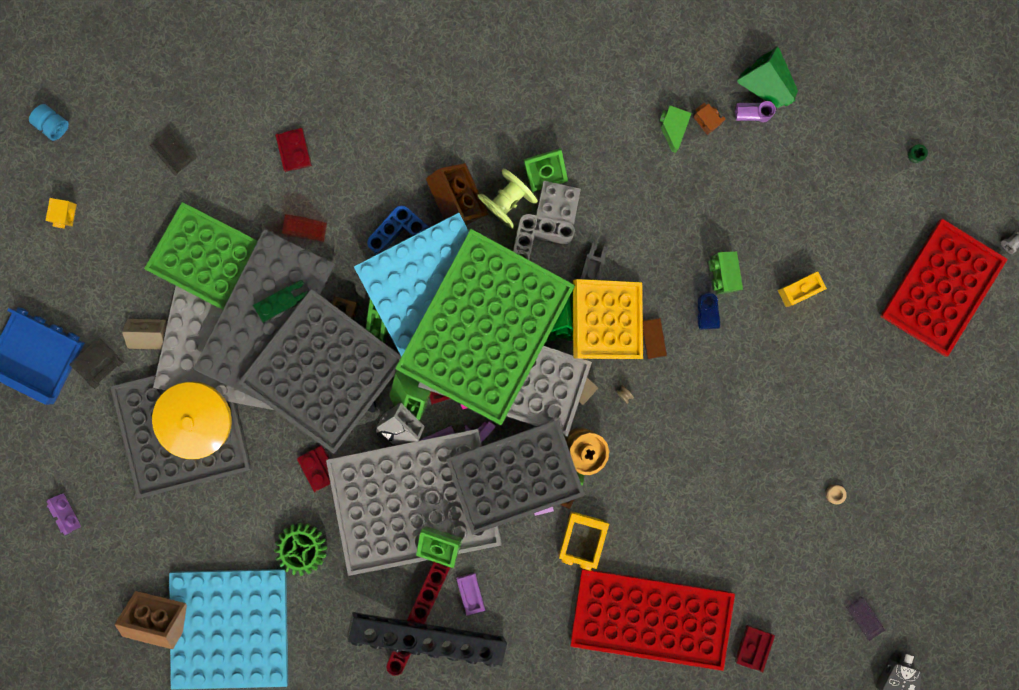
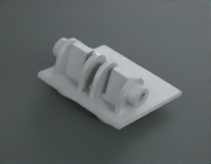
(558, 202)

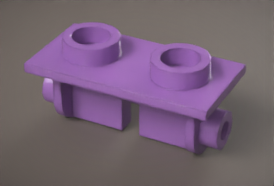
(61, 508)

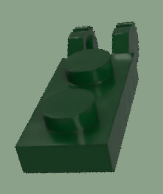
(279, 302)

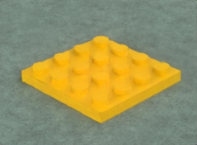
(607, 320)

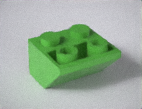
(725, 272)
(406, 391)

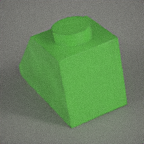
(674, 125)

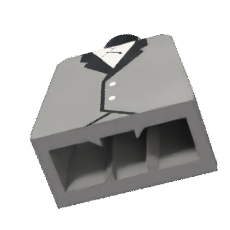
(399, 426)

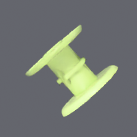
(508, 198)

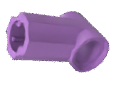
(752, 111)

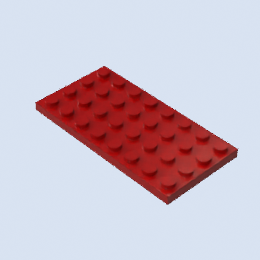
(652, 619)

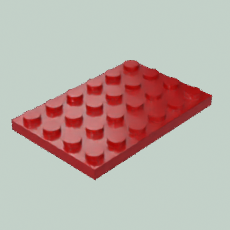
(943, 287)

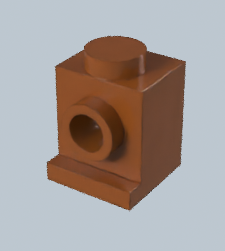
(708, 118)

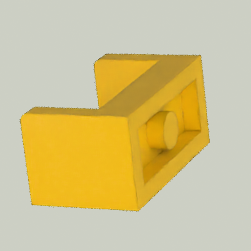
(802, 289)

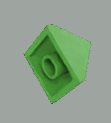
(545, 167)
(438, 546)

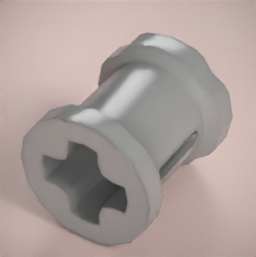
(1012, 243)

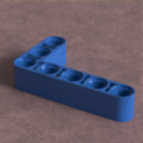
(399, 225)

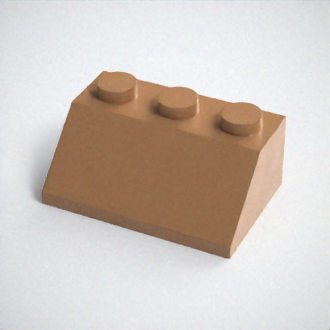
(152, 620)

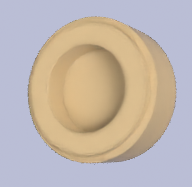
(835, 494)

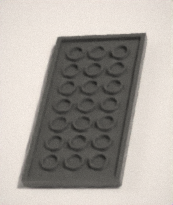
(239, 331)

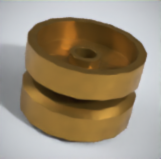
(587, 450)

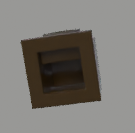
(351, 307)

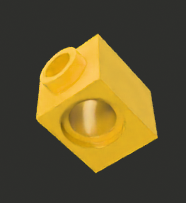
(60, 213)

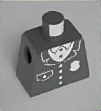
(900, 675)

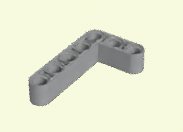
(536, 232)

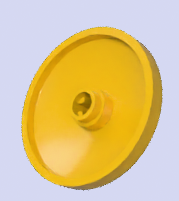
(191, 420)

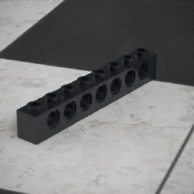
(381, 625)

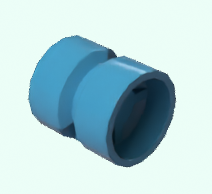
(47, 120)

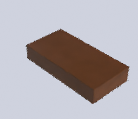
(654, 338)

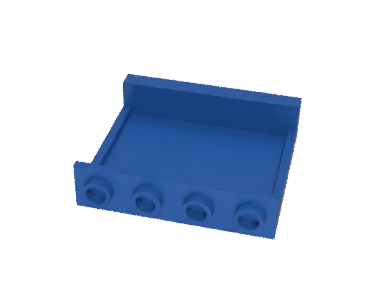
(36, 356)

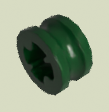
(911, 155)

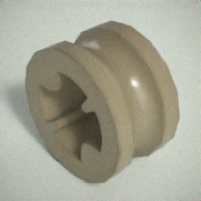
(624, 394)

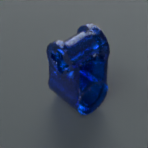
(708, 314)

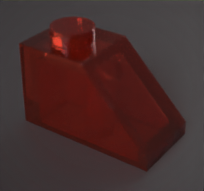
(304, 228)

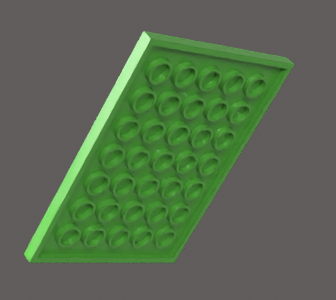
(485, 327)

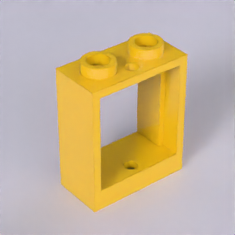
(588, 521)

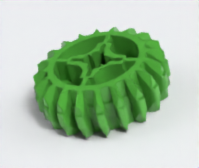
(303, 557)

